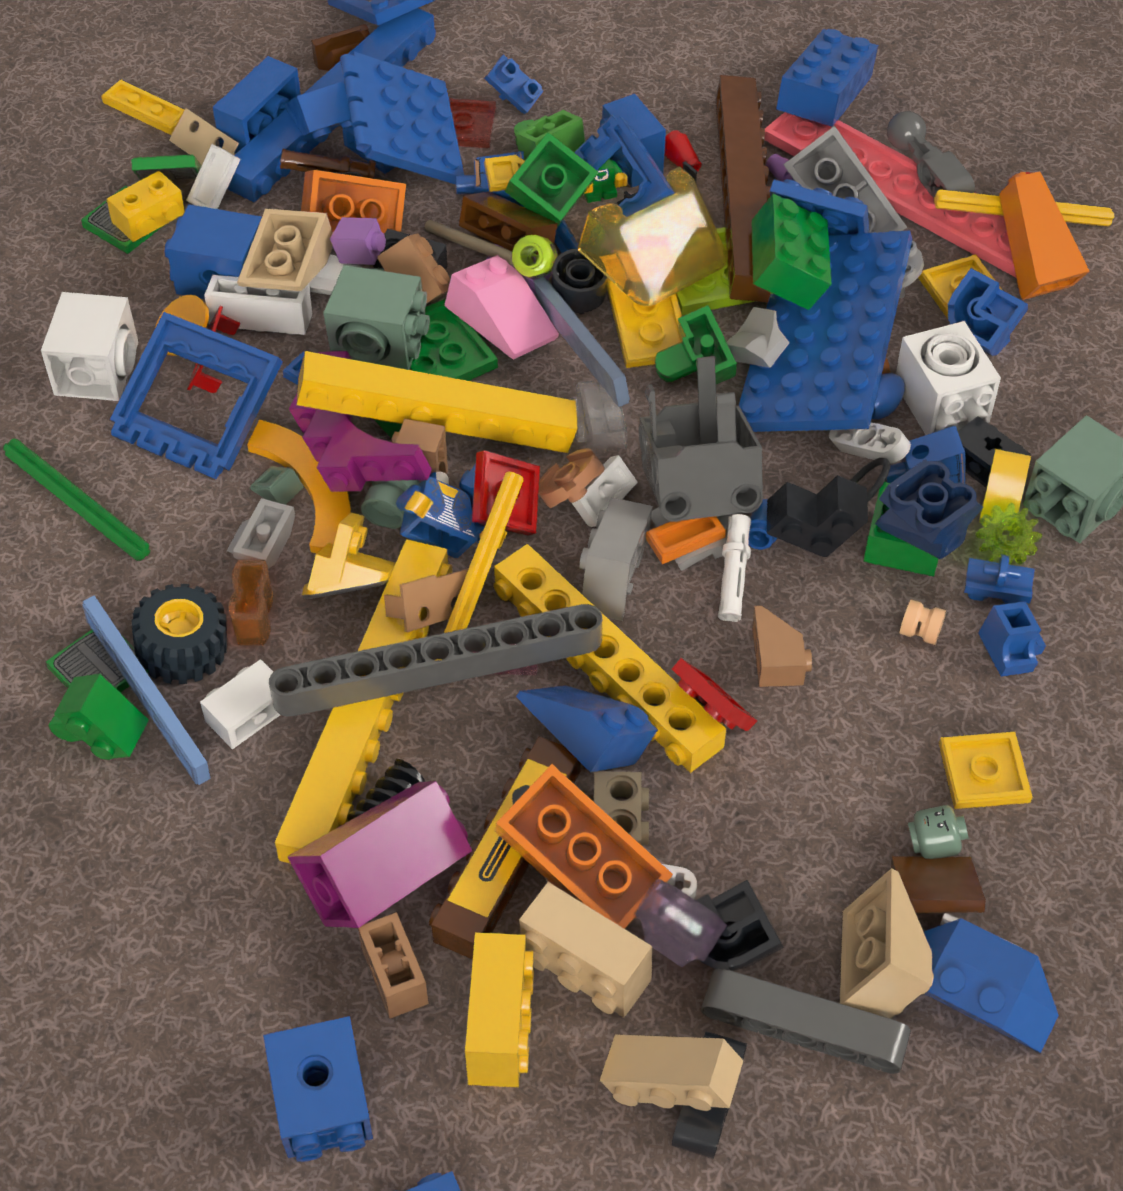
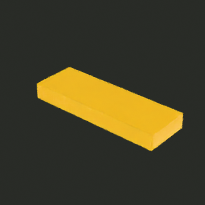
(143, 106)

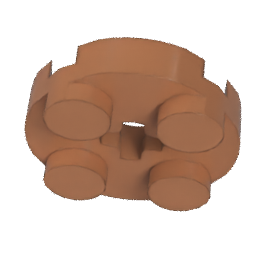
(570, 480)

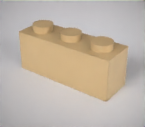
(672, 1071)

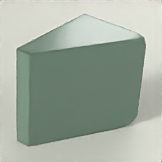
(277, 484)

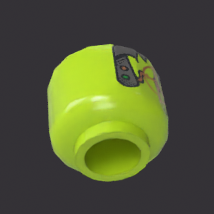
(526, 250)

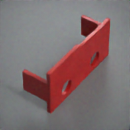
(199, 378)

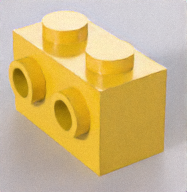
(146, 206)

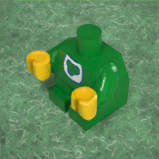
(605, 184)

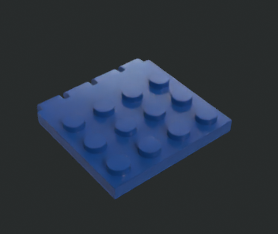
(401, 117)

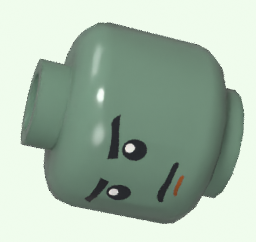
(937, 832)

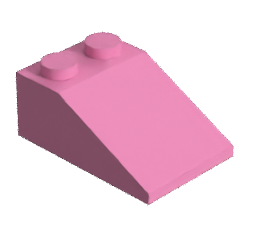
(500, 307)

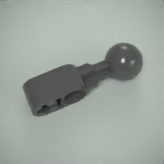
(935, 168)

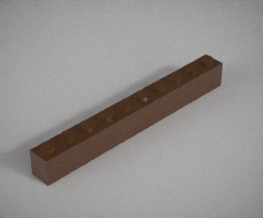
(742, 178)

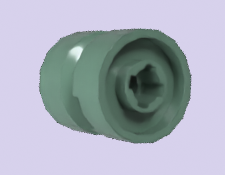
(380, 502)

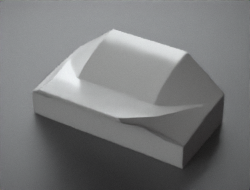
(758, 339)
(264, 533)

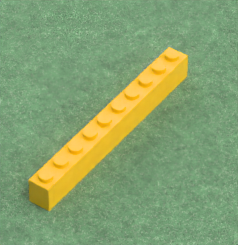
(354, 729)

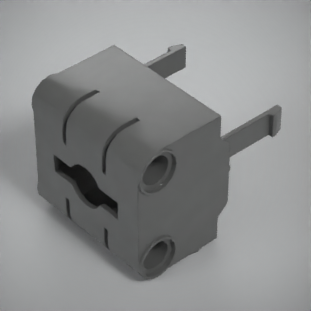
(701, 454)

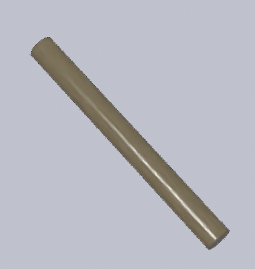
(468, 241)

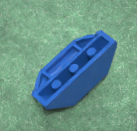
(991, 982)

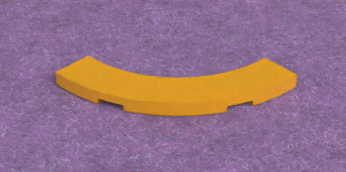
(291, 451)

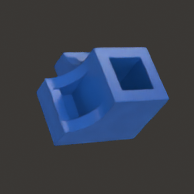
(1012, 638)

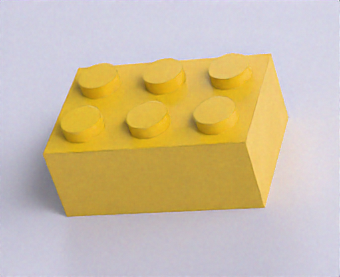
(499, 1010)

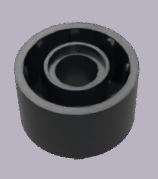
(578, 281)

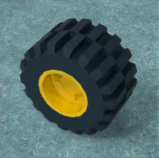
(179, 633)

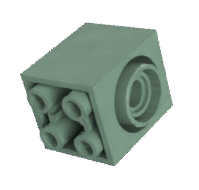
(377, 316)
(1078, 480)

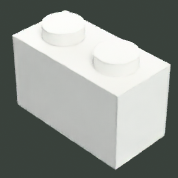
(241, 705)

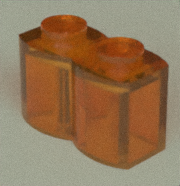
(251, 602)

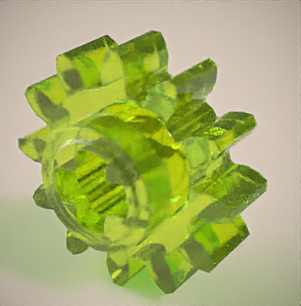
(1018, 527)

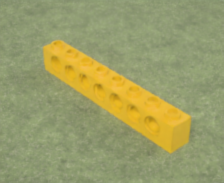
(539, 588)

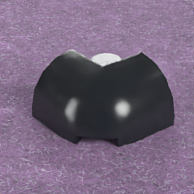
(748, 929)

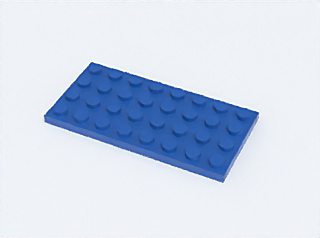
(835, 348)

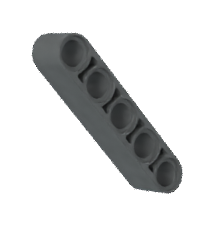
(806, 1020)

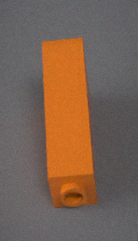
(1039, 238)

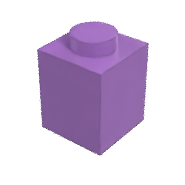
(358, 240)

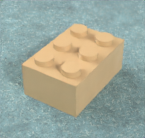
(586, 950)

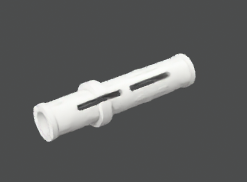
(736, 554)

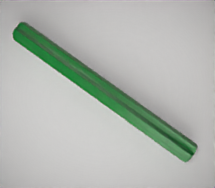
(77, 499)

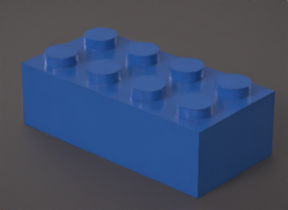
(827, 77)

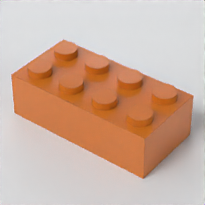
(580, 847)

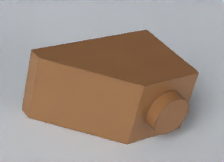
(778, 651)

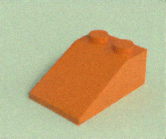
(354, 198)

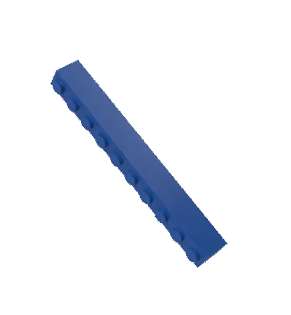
(259, 166)

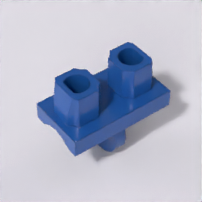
(514, 84)
(998, 581)

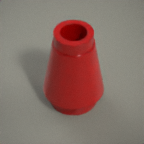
(679, 149)

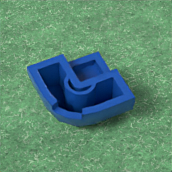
(986, 310)

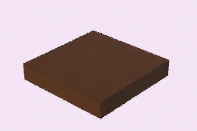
(941, 884)

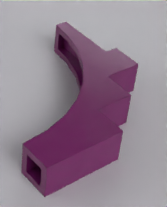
(352, 456)

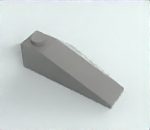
(836, 168)

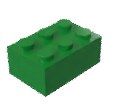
(791, 251)

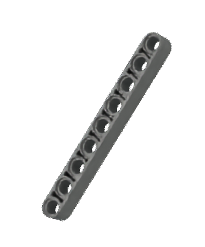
(419, 659)

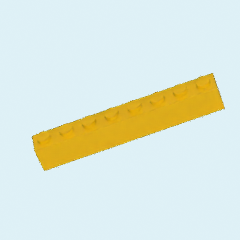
(457, 404)

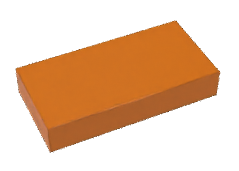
(683, 537)

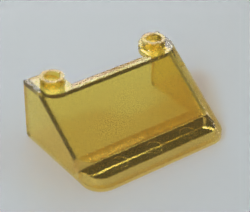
(656, 247)

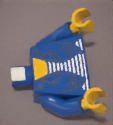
(439, 515)

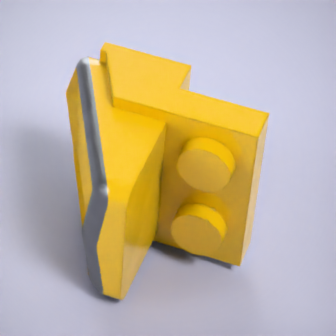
(342, 568)

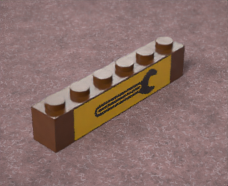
(493, 867)

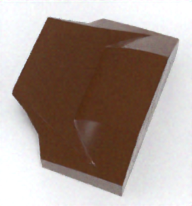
(330, 48)

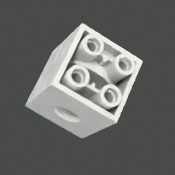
(90, 346)
(947, 377)

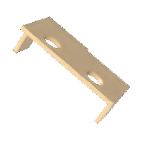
(199, 142)

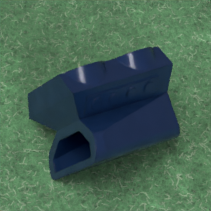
(929, 509)

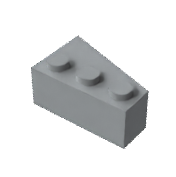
(613, 555)

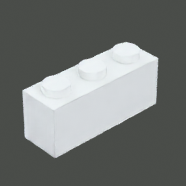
(259, 307)

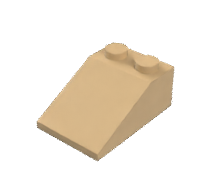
(287, 250)
(883, 950)

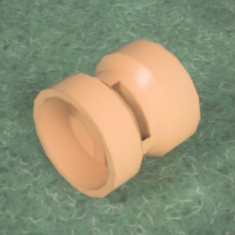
(922, 622)

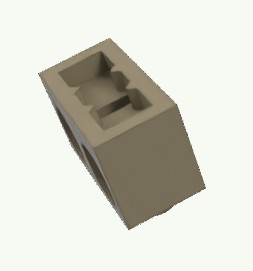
(628, 812)

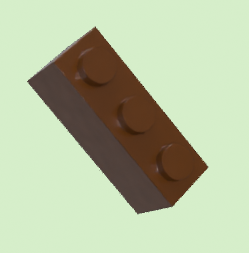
(502, 220)

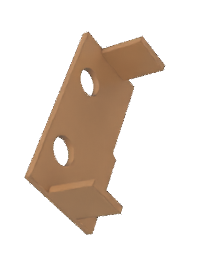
(427, 592)

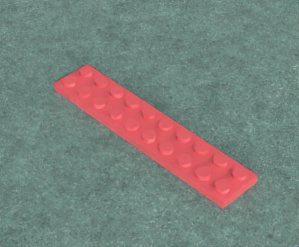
(900, 184)

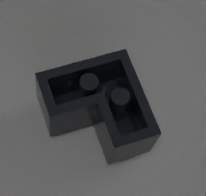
(817, 520)

